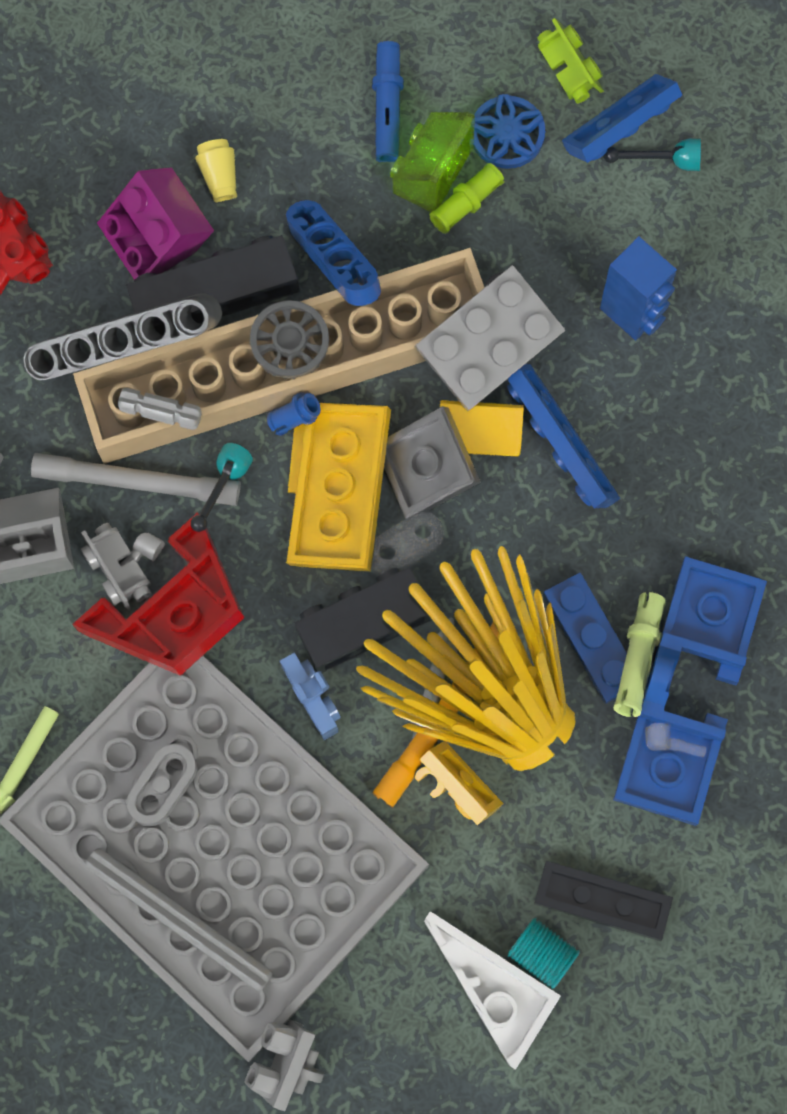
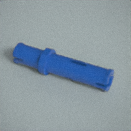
(387, 86)

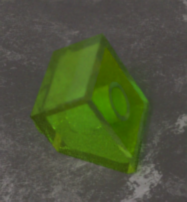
(434, 158)

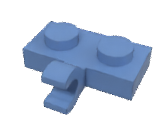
(308, 687)

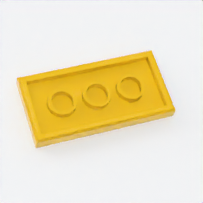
(339, 488)

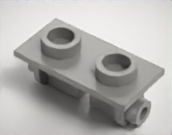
(123, 581)

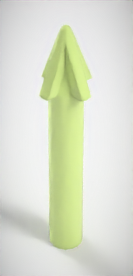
(25, 756)

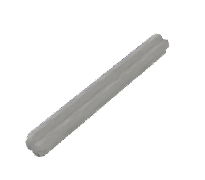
(178, 919)

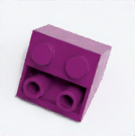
(154, 223)

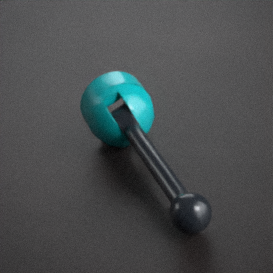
(685, 154)
(232, 464)

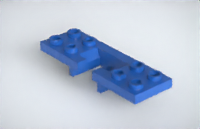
(709, 618)

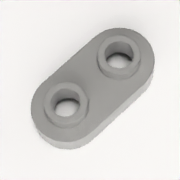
(158, 783)

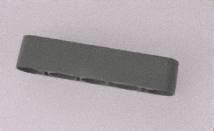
(104, 342)

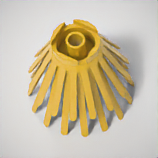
(517, 703)

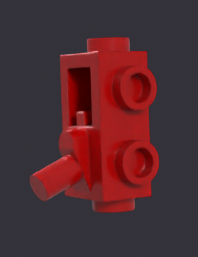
(21, 250)

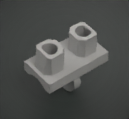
(291, 1065)

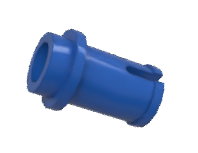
(302, 409)

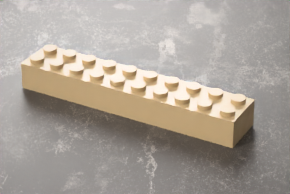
(230, 385)

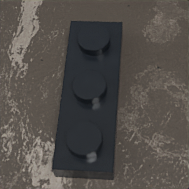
(603, 901)

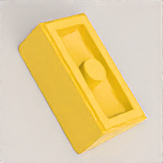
(489, 427)

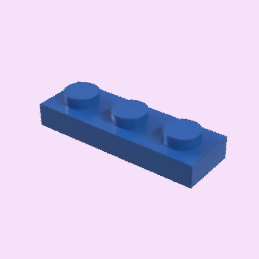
(622, 118)
(589, 634)

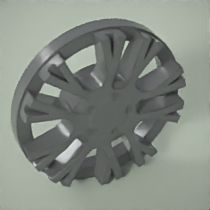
(289, 339)

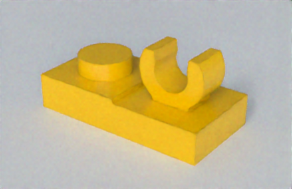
(453, 774)

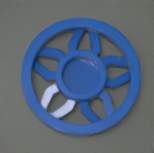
(508, 131)

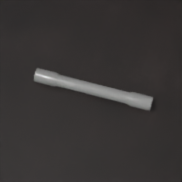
(68, 470)

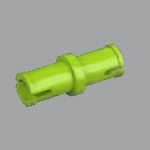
(466, 198)

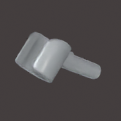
(145, 545)

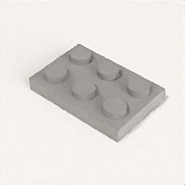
(490, 338)

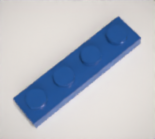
(569, 449)

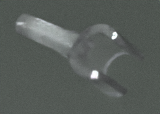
(659, 739)

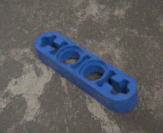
(336, 250)

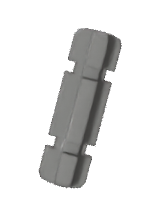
(159, 408)

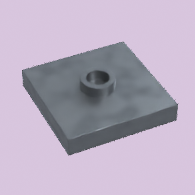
(428, 463)

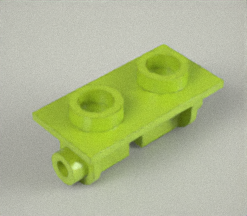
(562, 48)

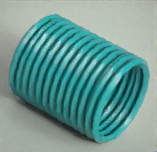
(543, 953)

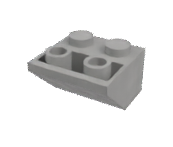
(33, 536)

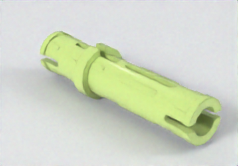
(643, 638)

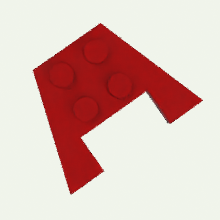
(181, 617)

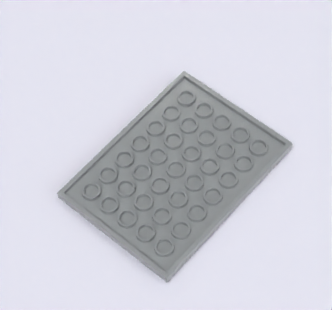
(253, 848)

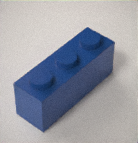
(638, 289)

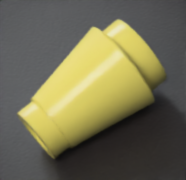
(218, 168)

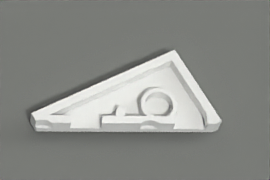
(502, 994)

